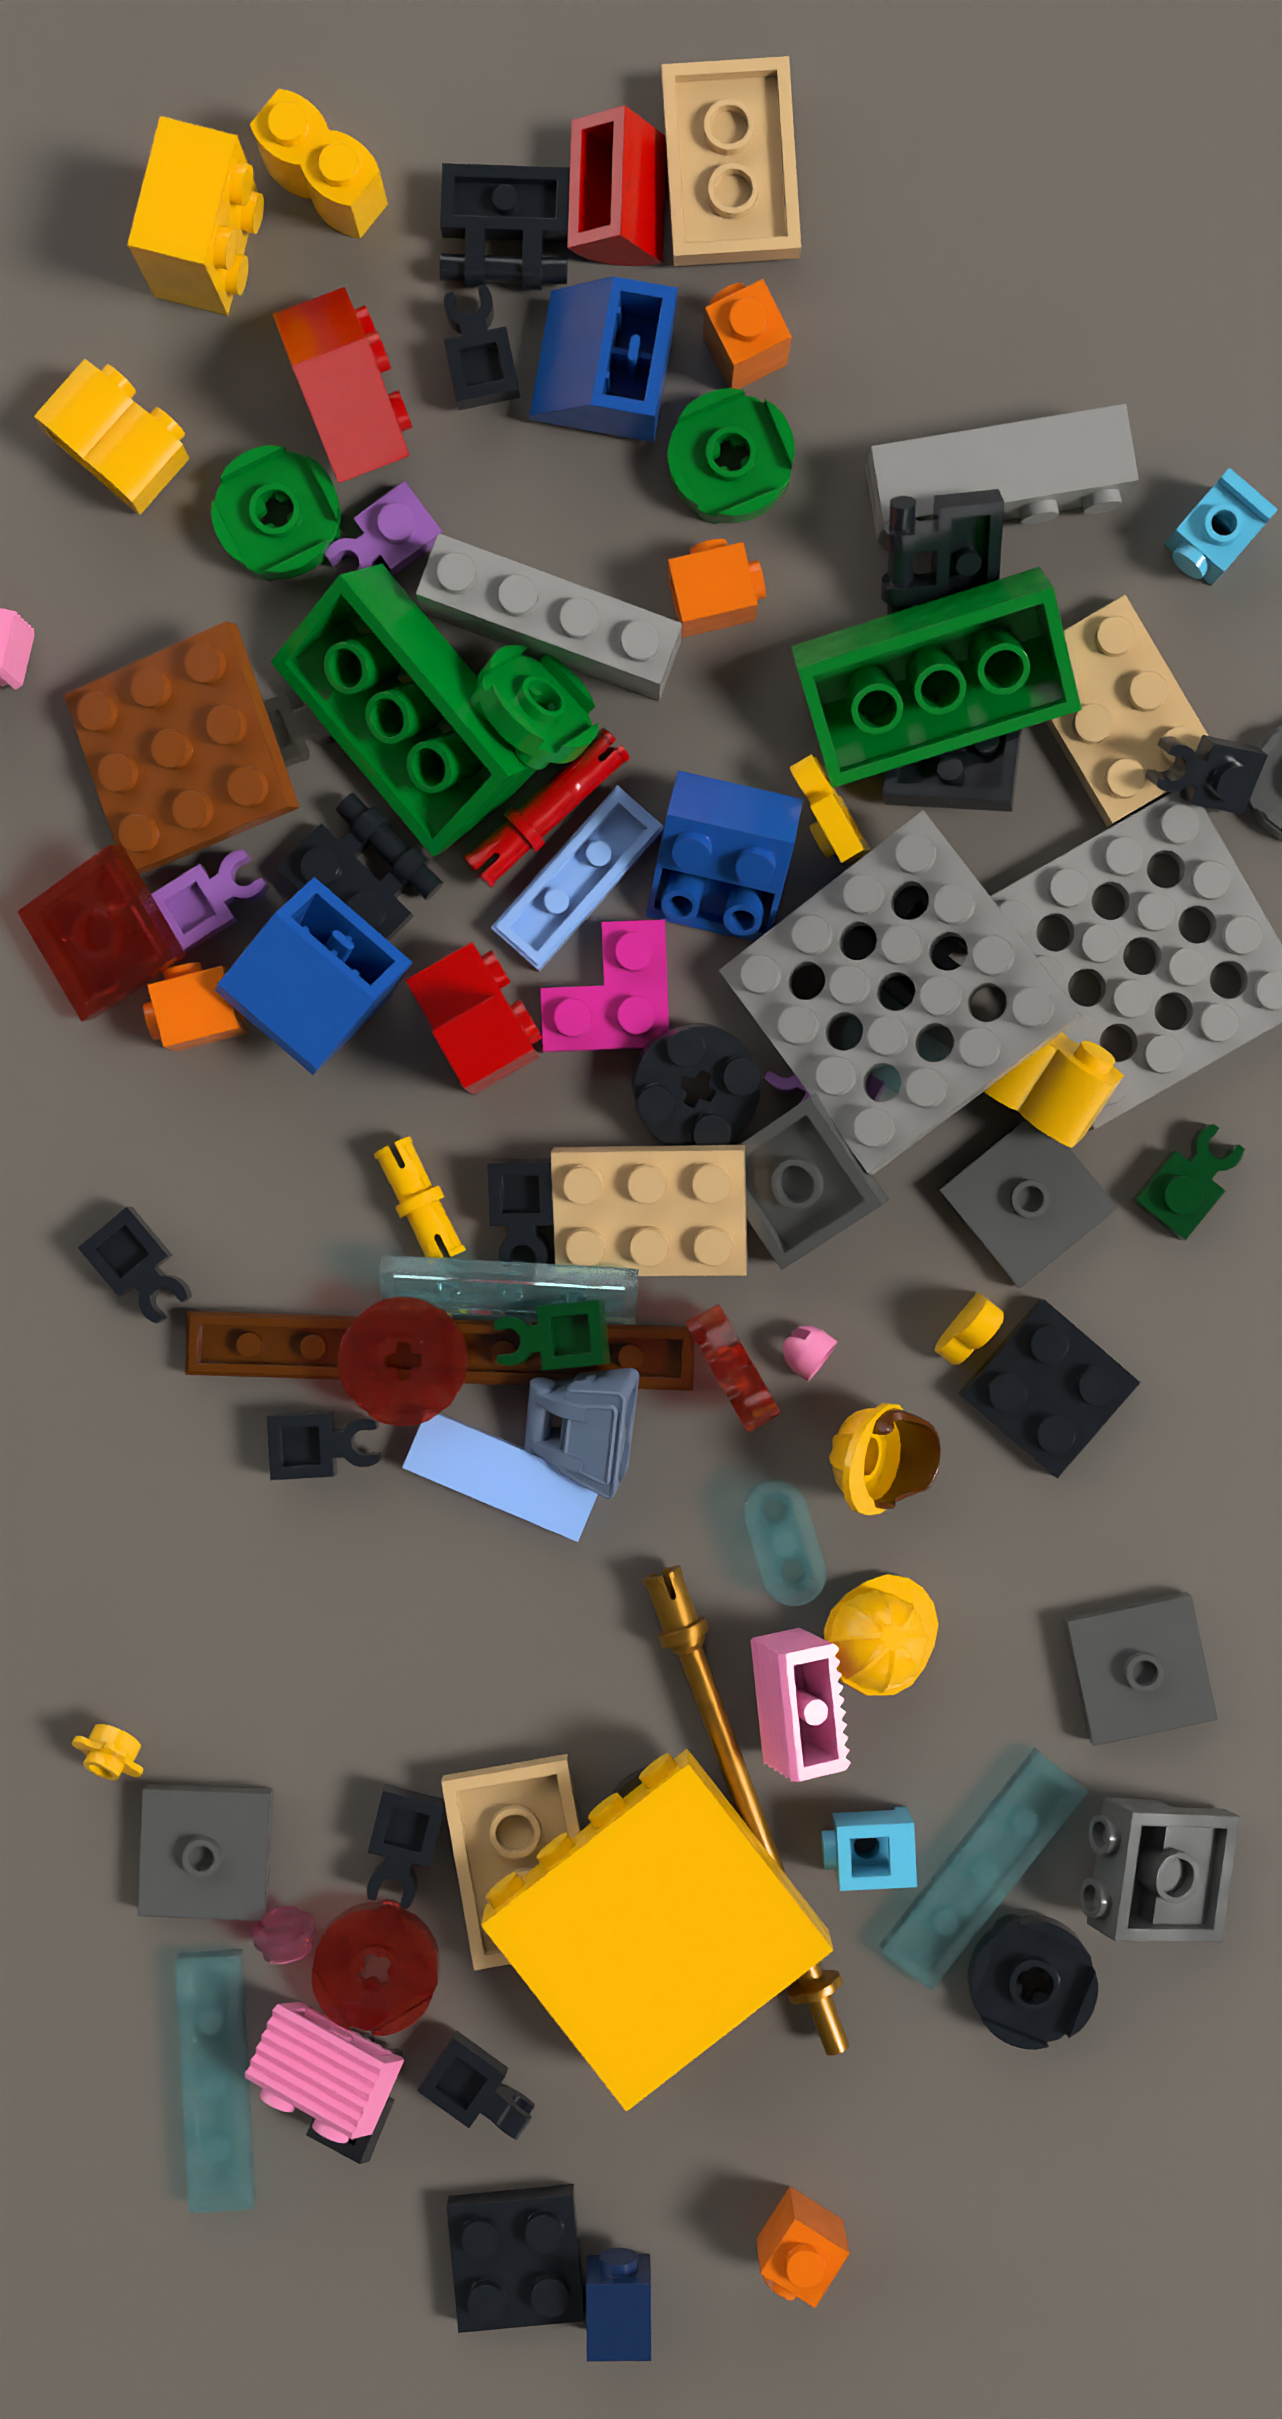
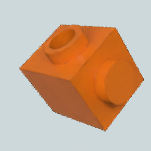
(746, 333)
(715, 587)
(189, 1011)
(801, 2248)

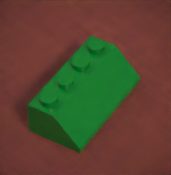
(938, 676)
(401, 706)

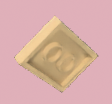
(731, 161)
(1126, 708)
(651, 1208)
(499, 1826)

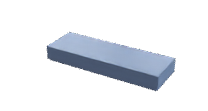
(578, 878)
(499, 1475)

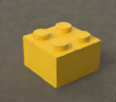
(195, 216)

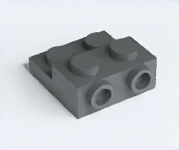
(1159, 1871)

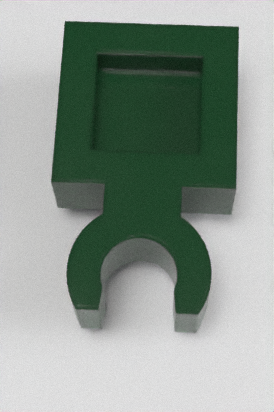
(1183, 1189)
(565, 1336)

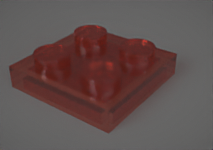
(101, 932)

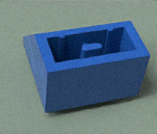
(605, 357)
(723, 856)
(313, 976)

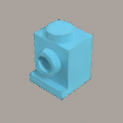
(1236, 510)
(886, 1865)

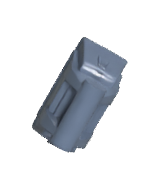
(595, 1427)

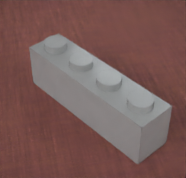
(1034, 463)
(549, 616)

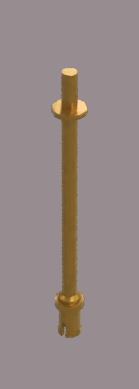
(684, 1636)

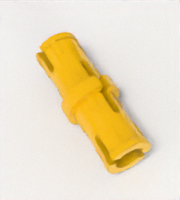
(419, 1200)

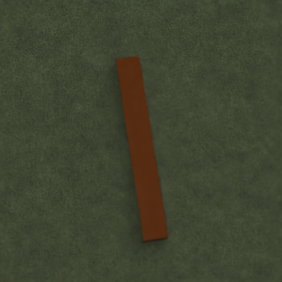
(310, 1343)

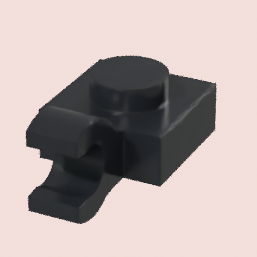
(468, 2083)

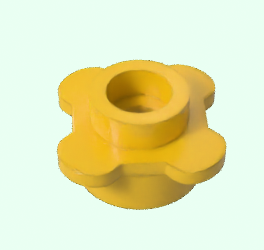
(109, 1752)

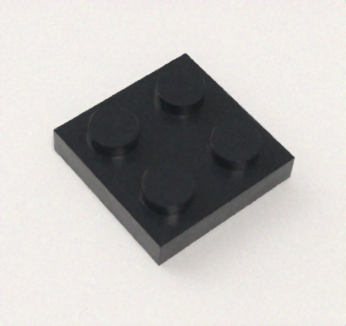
(1049, 1387)
(516, 2258)

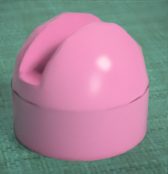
(807, 1350)

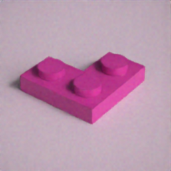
(628, 1006)

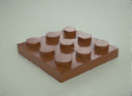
(182, 748)

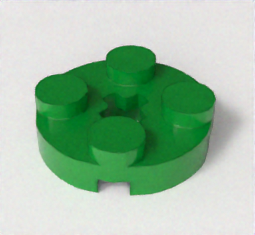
(746, 423)
(241, 500)
(543, 733)

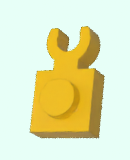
(835, 827)

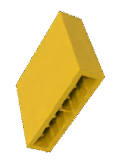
(655, 1927)

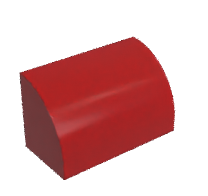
(617, 189)

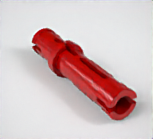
(545, 808)

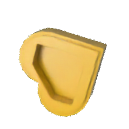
(969, 1330)

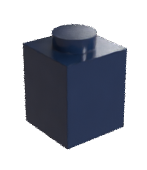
(618, 2306)

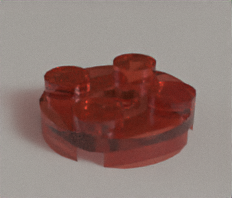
(733, 1367)
(378, 1387)
(368, 2003)

